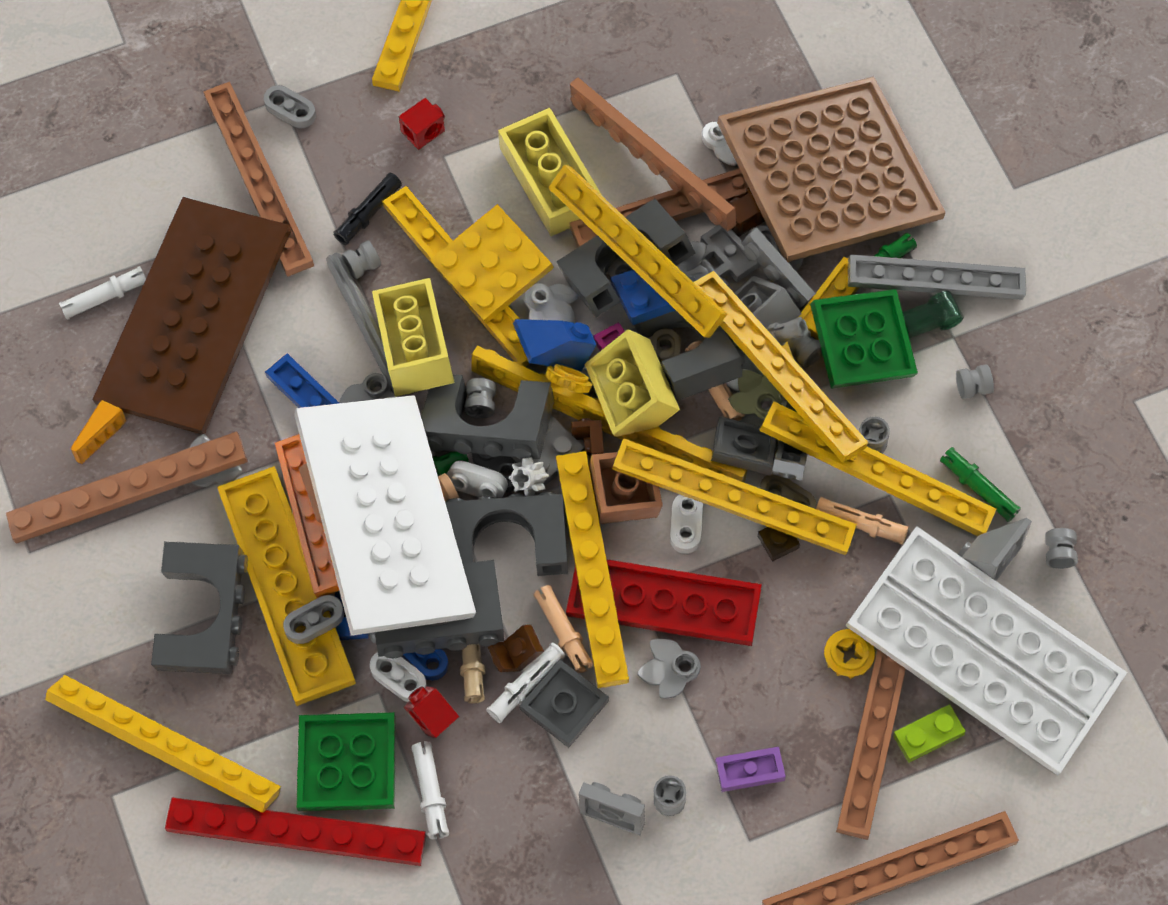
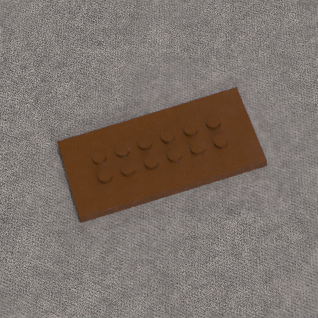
(192, 315)

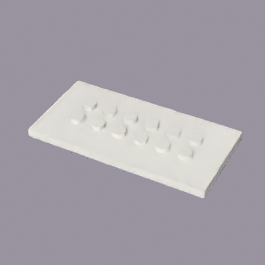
(384, 515)
(987, 650)

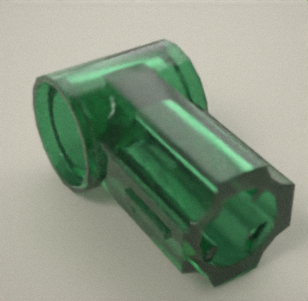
(939, 312)

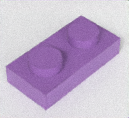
(750, 769)

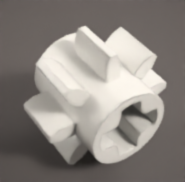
(528, 476)

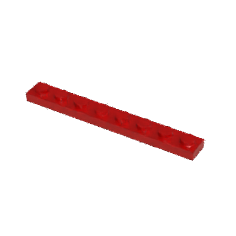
(296, 831)

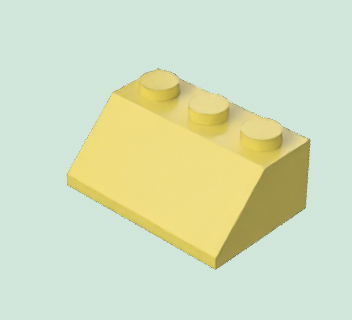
(631, 385)

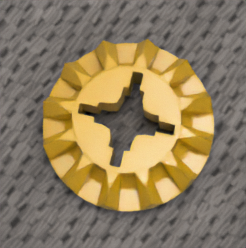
(568, 378)
(843, 641)

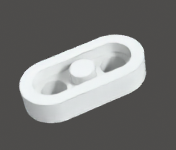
(477, 480)
(686, 521)
(399, 676)

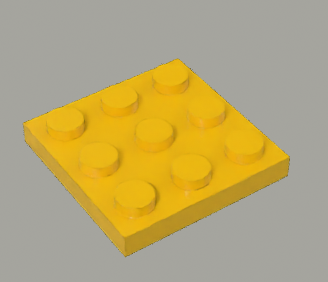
(491, 264)

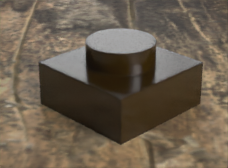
(777, 543)

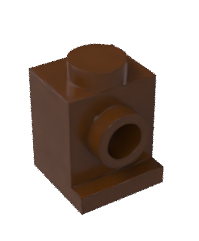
(747, 213)

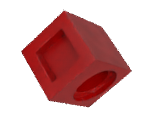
(422, 123)
(430, 710)

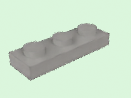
(776, 267)

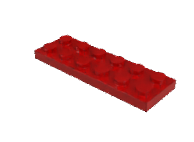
(679, 602)

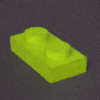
(929, 733)

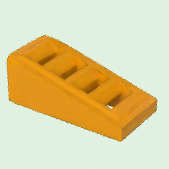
(99, 428)

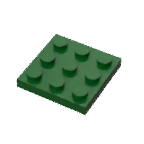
(863, 338)
(346, 762)

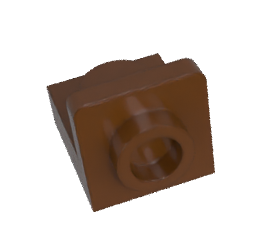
(591, 432)
(516, 650)

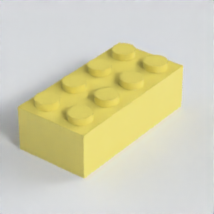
(536, 153)
(412, 337)

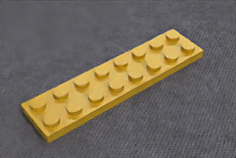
(282, 583)

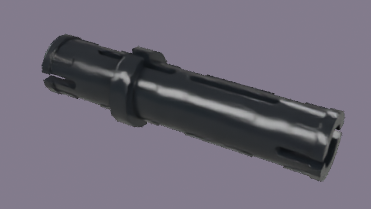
(360, 217)

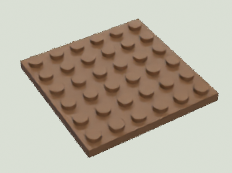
(830, 168)

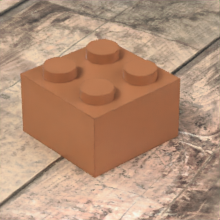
(620, 495)

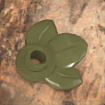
(753, 393)

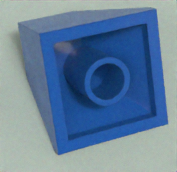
(555, 342)

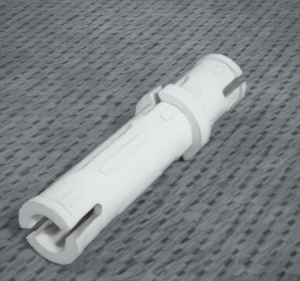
(115, 287)
(527, 680)
(432, 804)

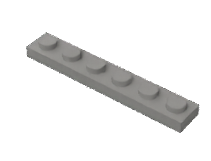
(936, 277)

